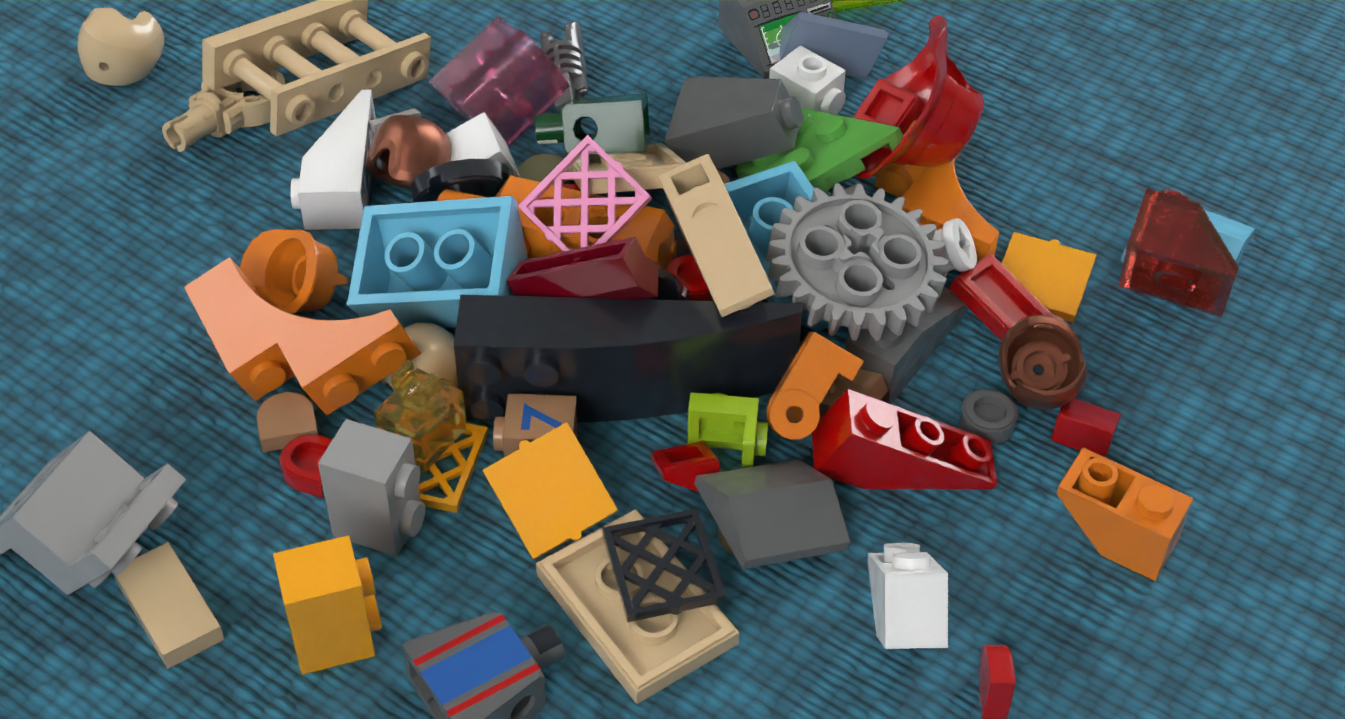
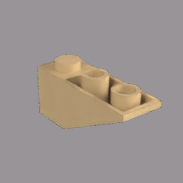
(715, 235)

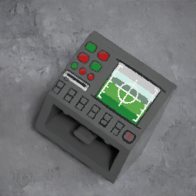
(757, 26)

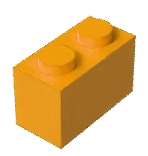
(328, 603)

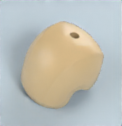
(118, 48)

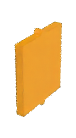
(1050, 272)
(550, 491)

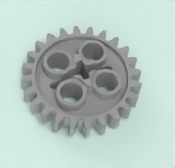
(857, 261)

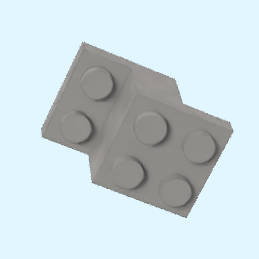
(86, 514)

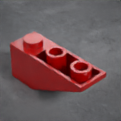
(894, 448)

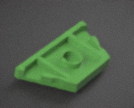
(829, 148)

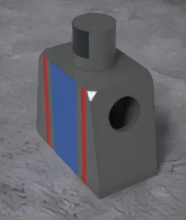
(482, 669)

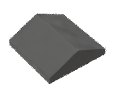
(775, 512)

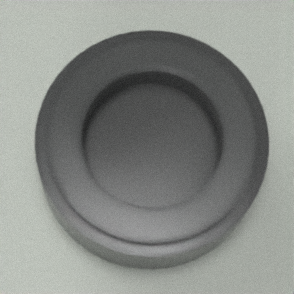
(989, 415)

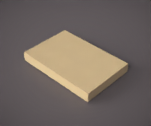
(643, 652)

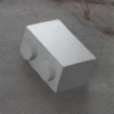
(372, 487)

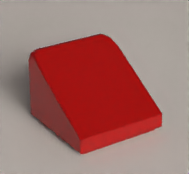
(1085, 426)

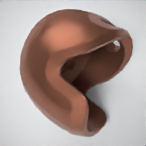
(406, 149)
(1045, 344)

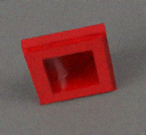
(684, 463)

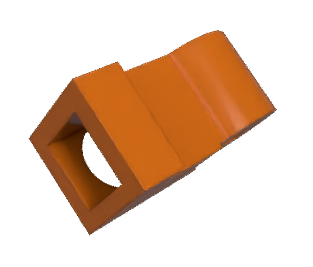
(796, 400)

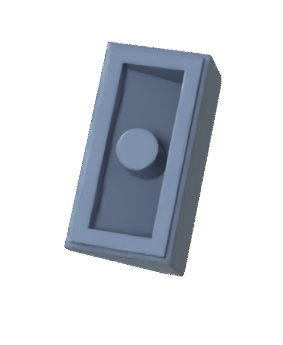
(838, 41)

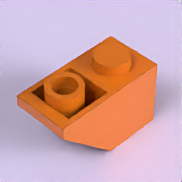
(1124, 512)

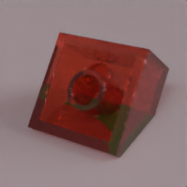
(1178, 254)

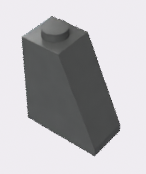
(733, 120)

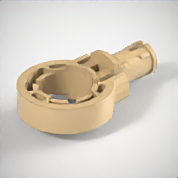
(218, 113)

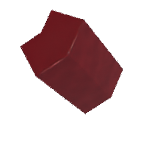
(596, 271)

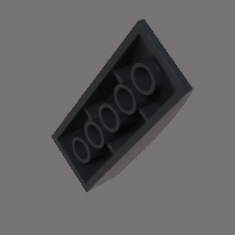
(618, 353)

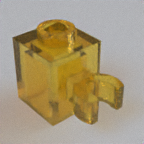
(425, 410)

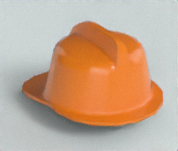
(292, 270)

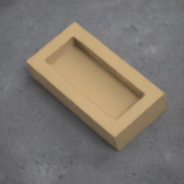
(169, 605)

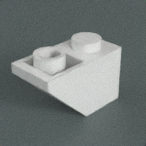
(908, 597)

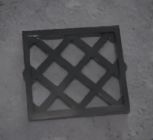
(675, 603)

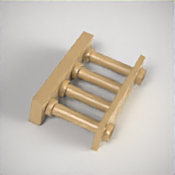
(300, 33)

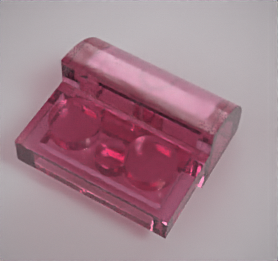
(501, 76)

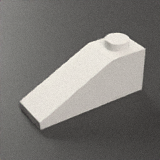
(334, 171)

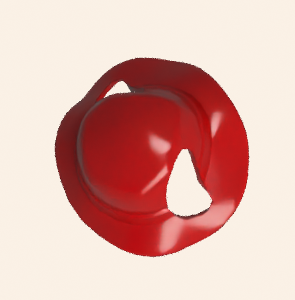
(948, 112)

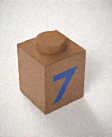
(532, 417)

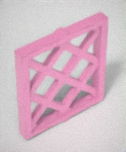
(559, 173)

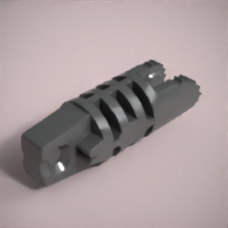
(569, 59)

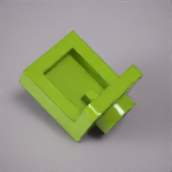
(727, 424)

